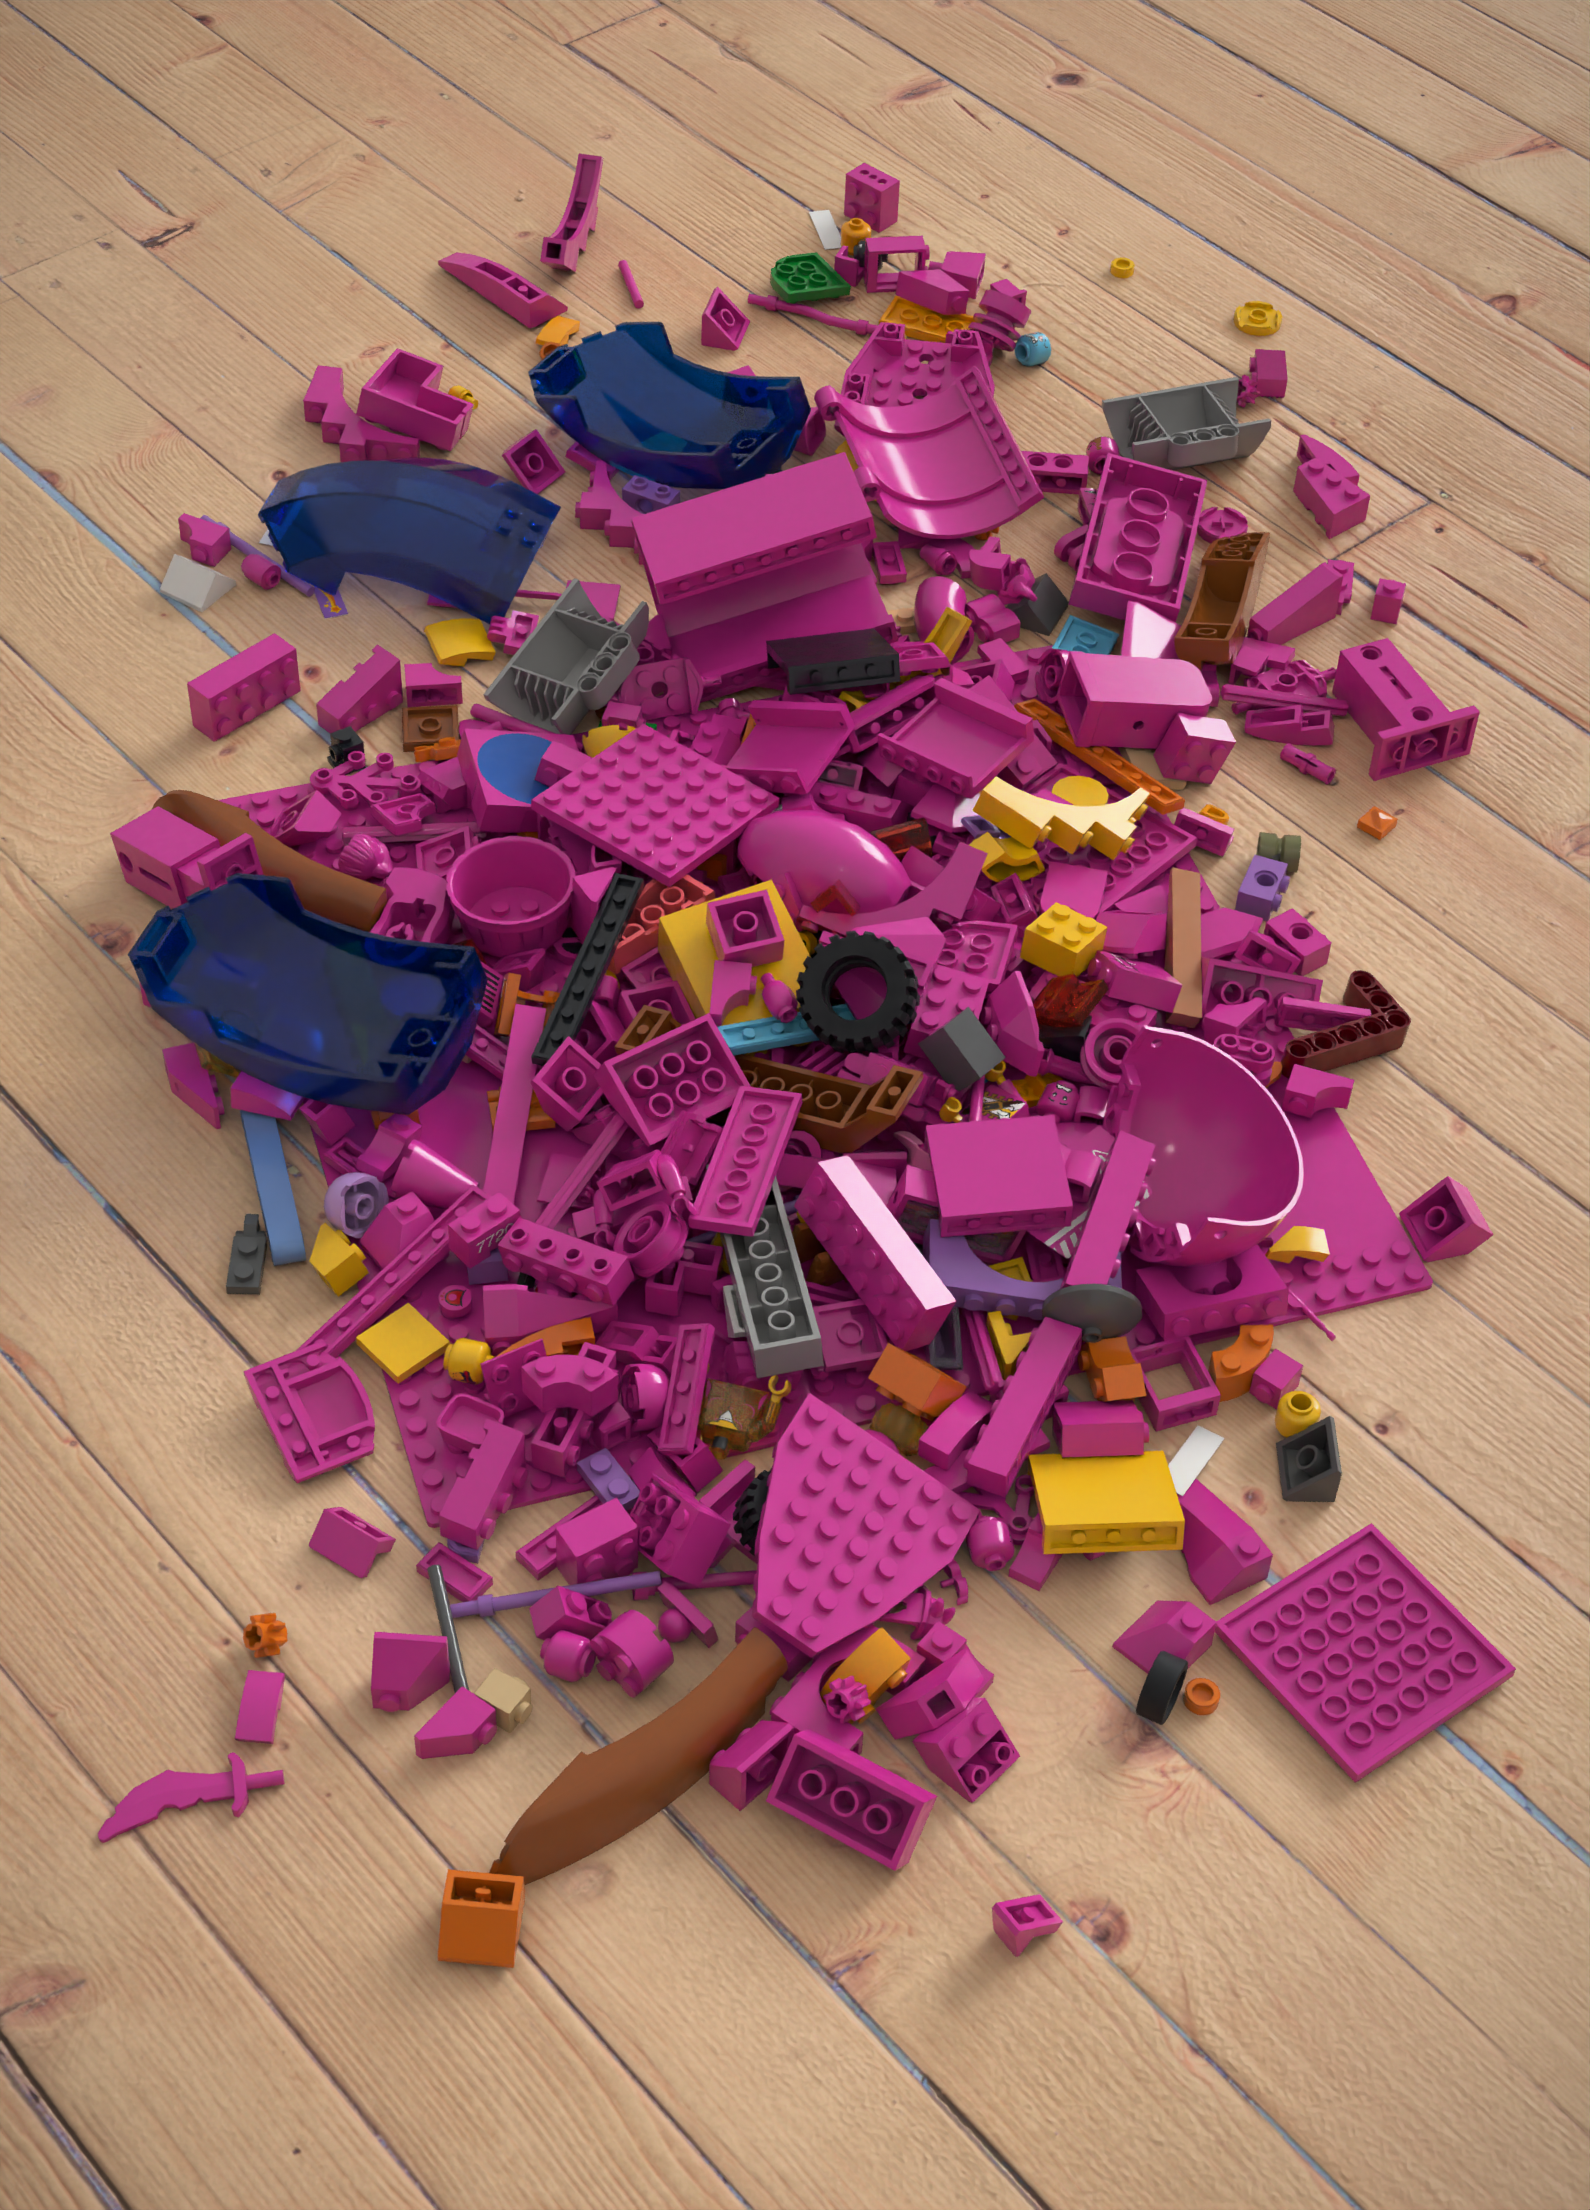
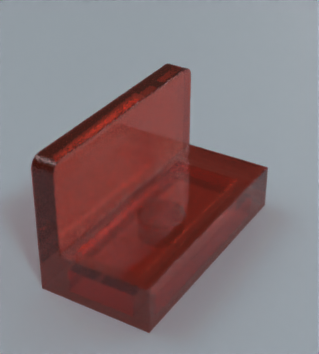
(838, 891)

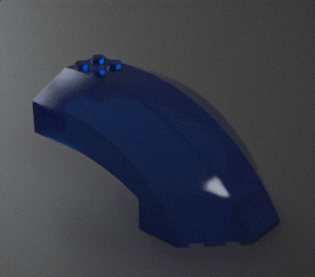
(666, 415)
(411, 523)
(310, 998)

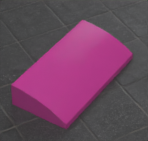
(262, 1098)

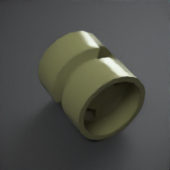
(1280, 849)

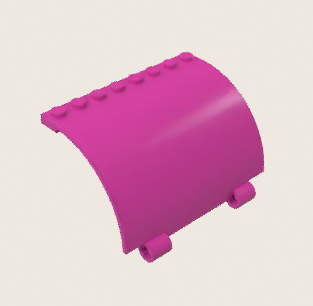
(939, 462)

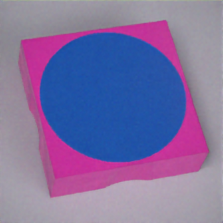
(502, 774)

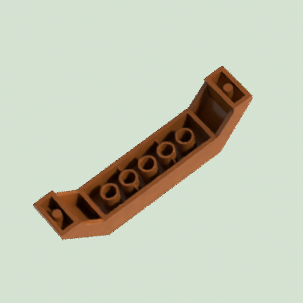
(833, 1109)

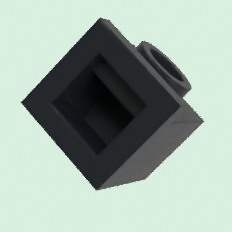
(343, 743)

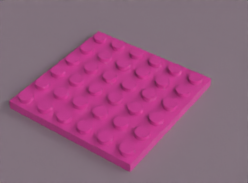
(655, 804)
(1363, 1651)

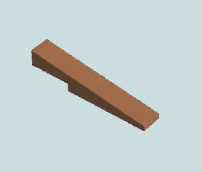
(1184, 946)

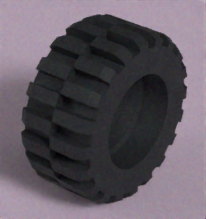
(835, 960)

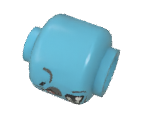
(1033, 349)

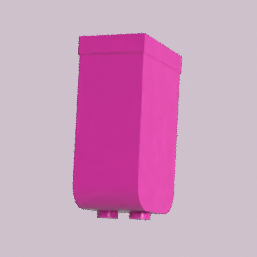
(1128, 698)

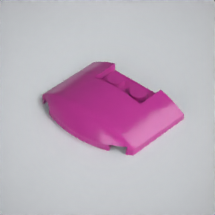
(313, 1410)

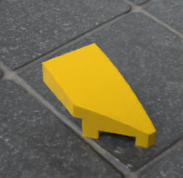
(1300, 1242)

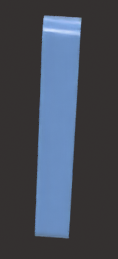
(273, 1188)

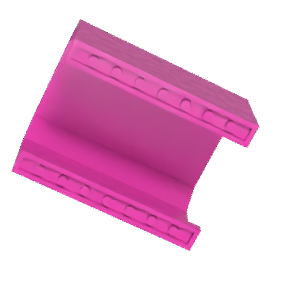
(762, 567)

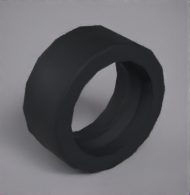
(1162, 1687)

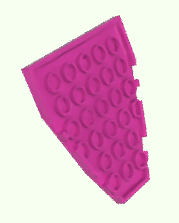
(846, 1530)

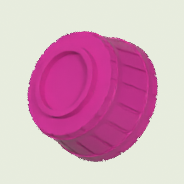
(512, 894)

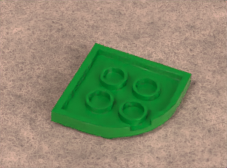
(806, 278)

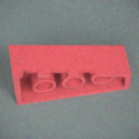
(654, 902)

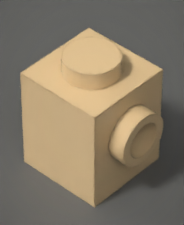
(508, 1696)

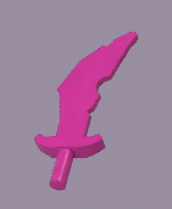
(183, 1791)

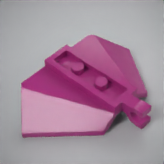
(865, 987)

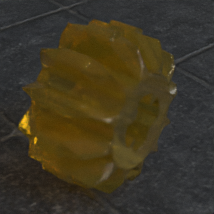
(900, 1426)

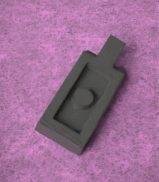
(247, 1258)

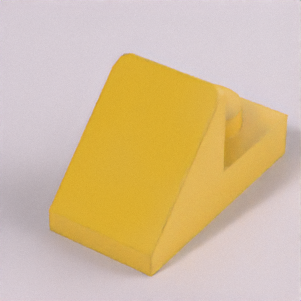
(1005, 1344)

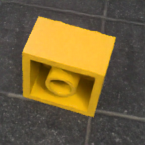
(1062, 941)

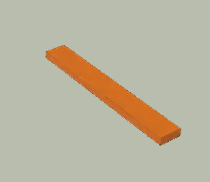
(1103, 759)

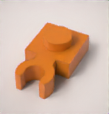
(445, 749)

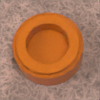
(1201, 1696)

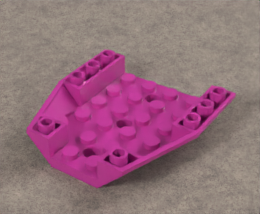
(891, 370)

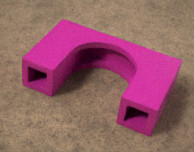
(1179, 1312)
(804, 1707)

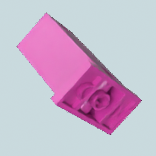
(1399, 711)

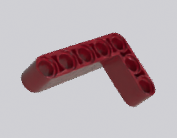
(1356, 1039)

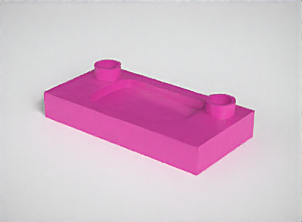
(1138, 539)

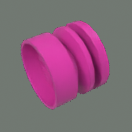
(1001, 315)

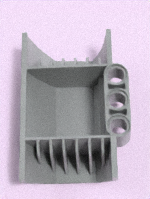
(1183, 425)
(569, 664)

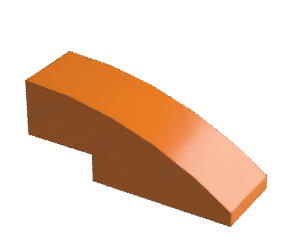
(561, 1338)

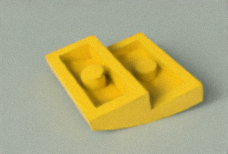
(458, 640)

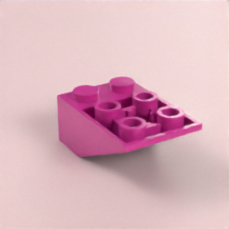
(677, 1530)

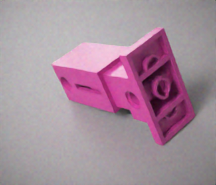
(177, 859)

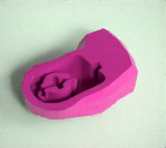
(416, 907)

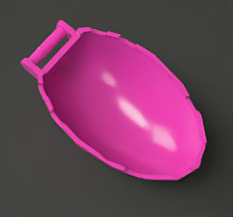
(821, 851)

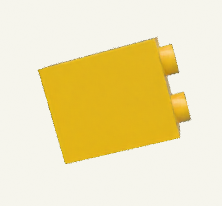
(690, 957)

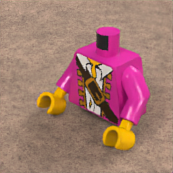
(998, 1101)

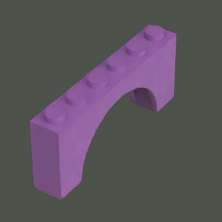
(981, 1287)

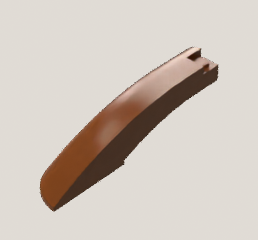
(1223, 600)
(317, 886)
(644, 1772)

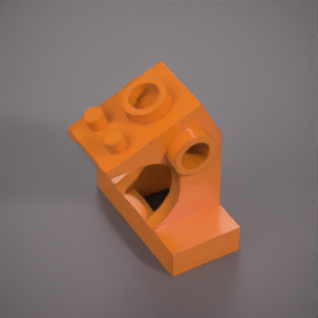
(511, 996)

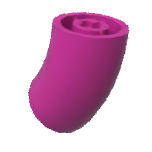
(930, 602)

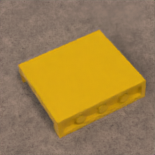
(1106, 1503)

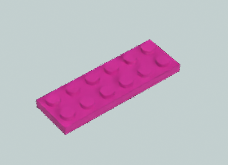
(746, 1161)

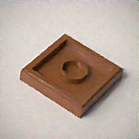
(427, 725)

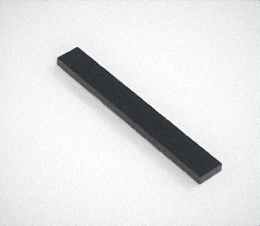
(589, 965)

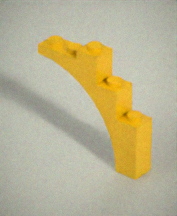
(946, 636)
(1068, 826)

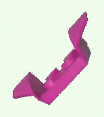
(921, 657)

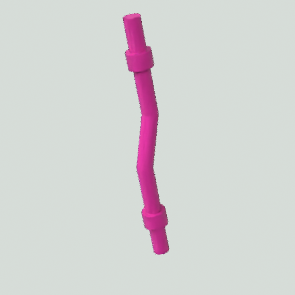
(773, 303)

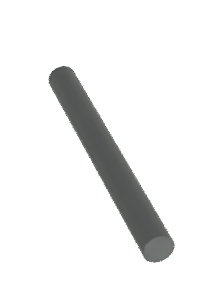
(447, 1626)

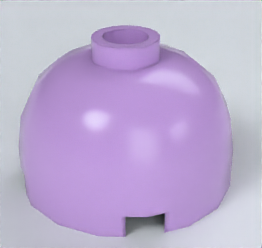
(354, 1202)

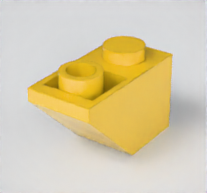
(336, 1261)

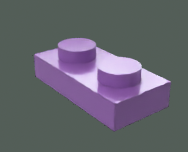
(608, 1479)

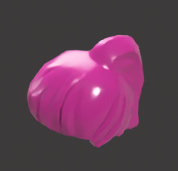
(365, 858)

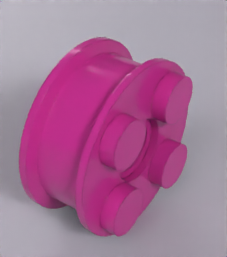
(1095, 1054)
(651, 1238)

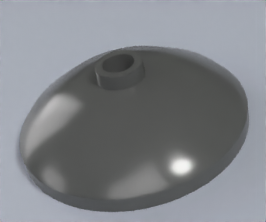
(1095, 1308)

